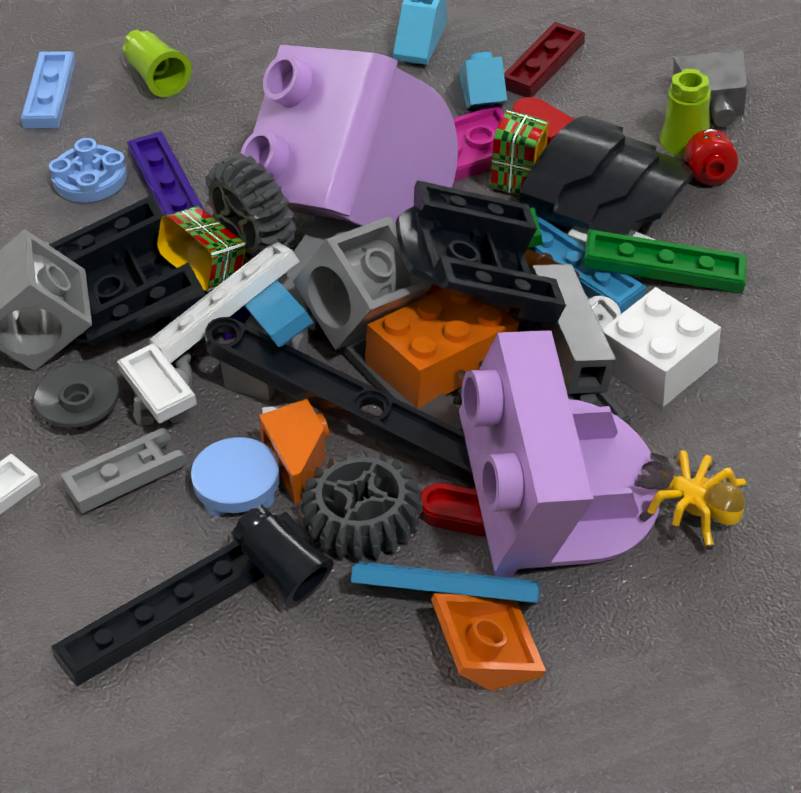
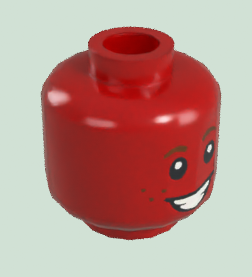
(711, 157)

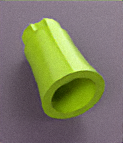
(159, 65)
(686, 110)

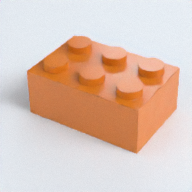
(431, 340)

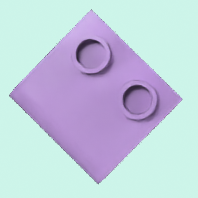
(350, 134)
(548, 467)

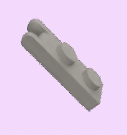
(121, 470)

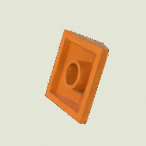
(488, 640)

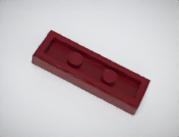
(543, 59)

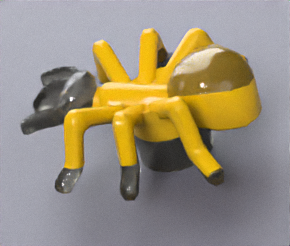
(701, 499)

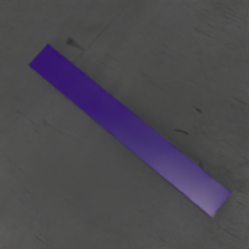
(168, 184)

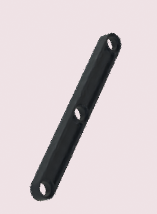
(342, 397)

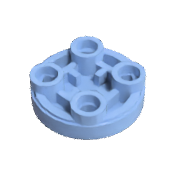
(88, 172)
(235, 476)

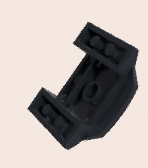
(602, 179)
(477, 249)
(127, 274)

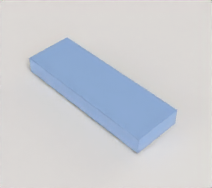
(48, 90)

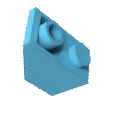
(419, 30)
(483, 81)

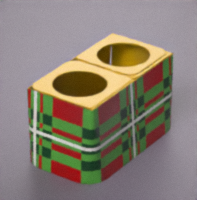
(516, 149)
(177, 245)

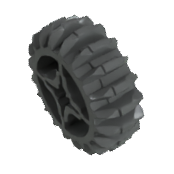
(249, 203)
(372, 504)

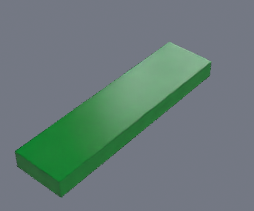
(665, 261)

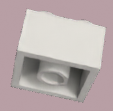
(662, 346)

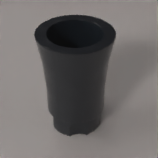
(281, 555)

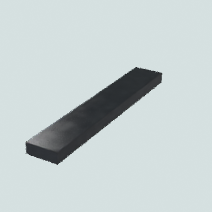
(159, 610)

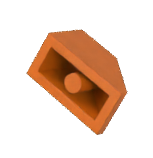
(297, 442)

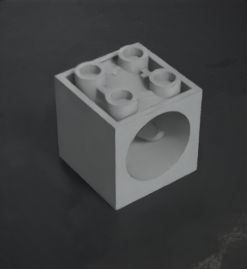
(358, 281)
(40, 300)

